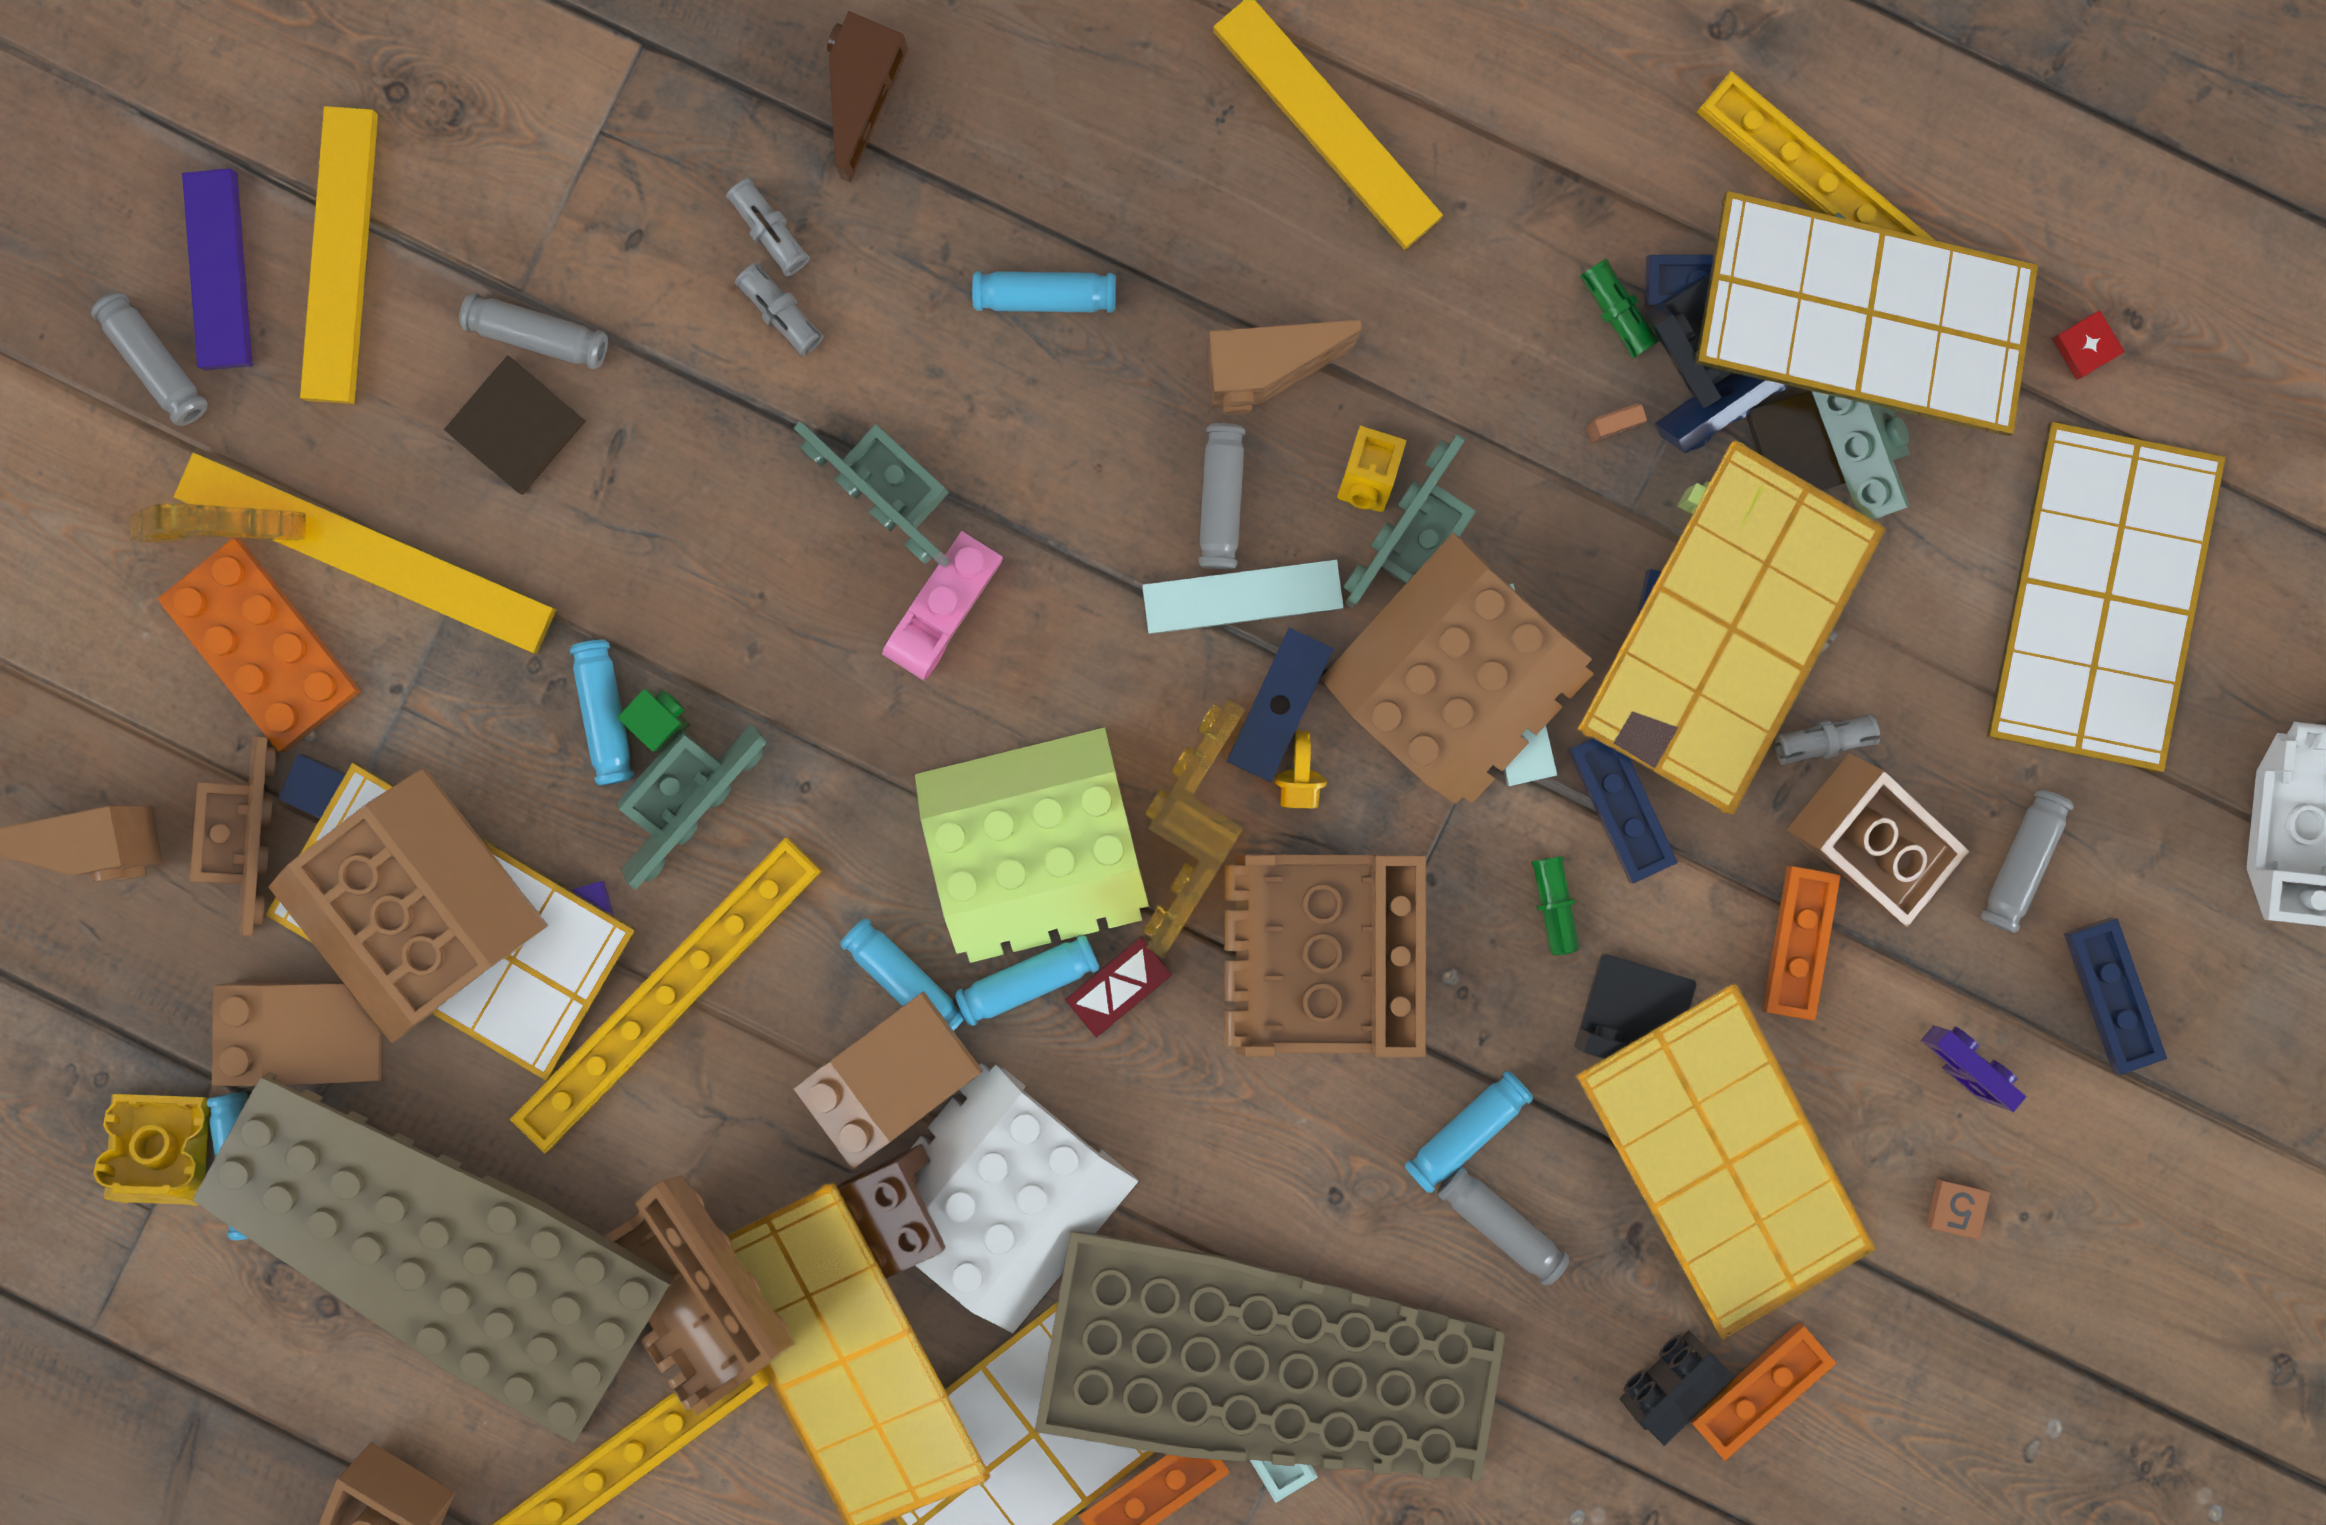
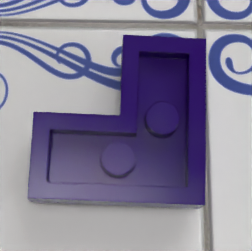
(1985, 1080)

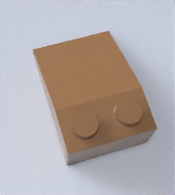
(1264, 361)
(1878, 838)
(95, 842)
(293, 1031)
(888, 1080)
(385, 1492)

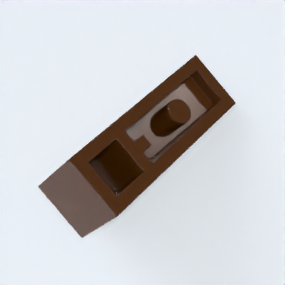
(862, 72)

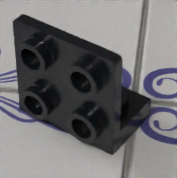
(1679, 329)
(1628, 1004)
(1675, 1387)

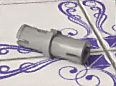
(748, 202)
(779, 309)
(1827, 739)

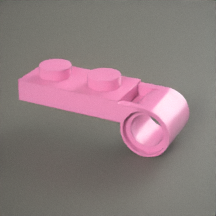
(942, 606)

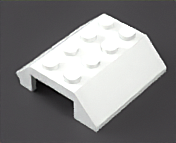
(2290, 828)
(1007, 1194)

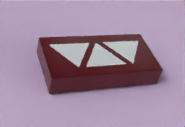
(1118, 987)

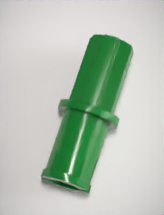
(1556, 905)

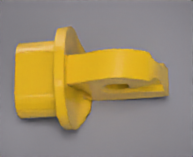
(1300, 785)

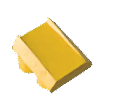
(154, 1149)

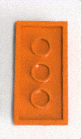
(259, 645)

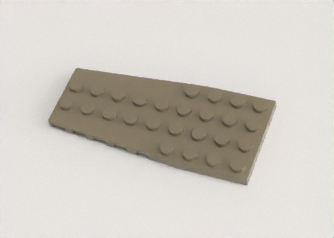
(435, 1254)
(1261, 1366)

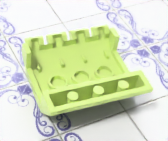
(1030, 845)

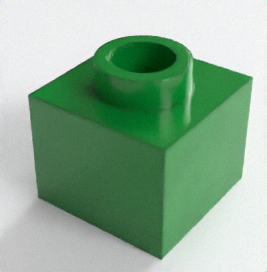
(654, 718)

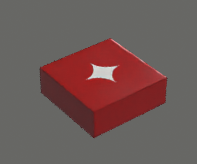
(2088, 345)

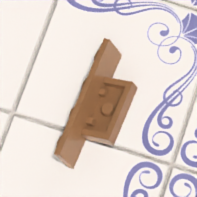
(228, 834)

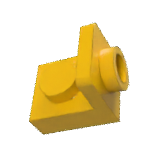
(1371, 469)

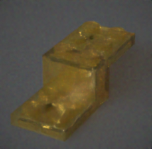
(1192, 828)

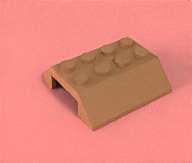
(1457, 673)
(1326, 954)
(713, 1310)

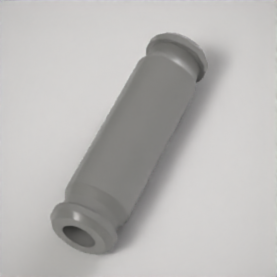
(533, 331)
(149, 358)
(1221, 496)
(2027, 860)
(1504, 1226)

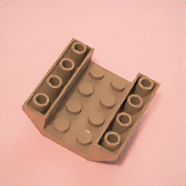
(406, 903)

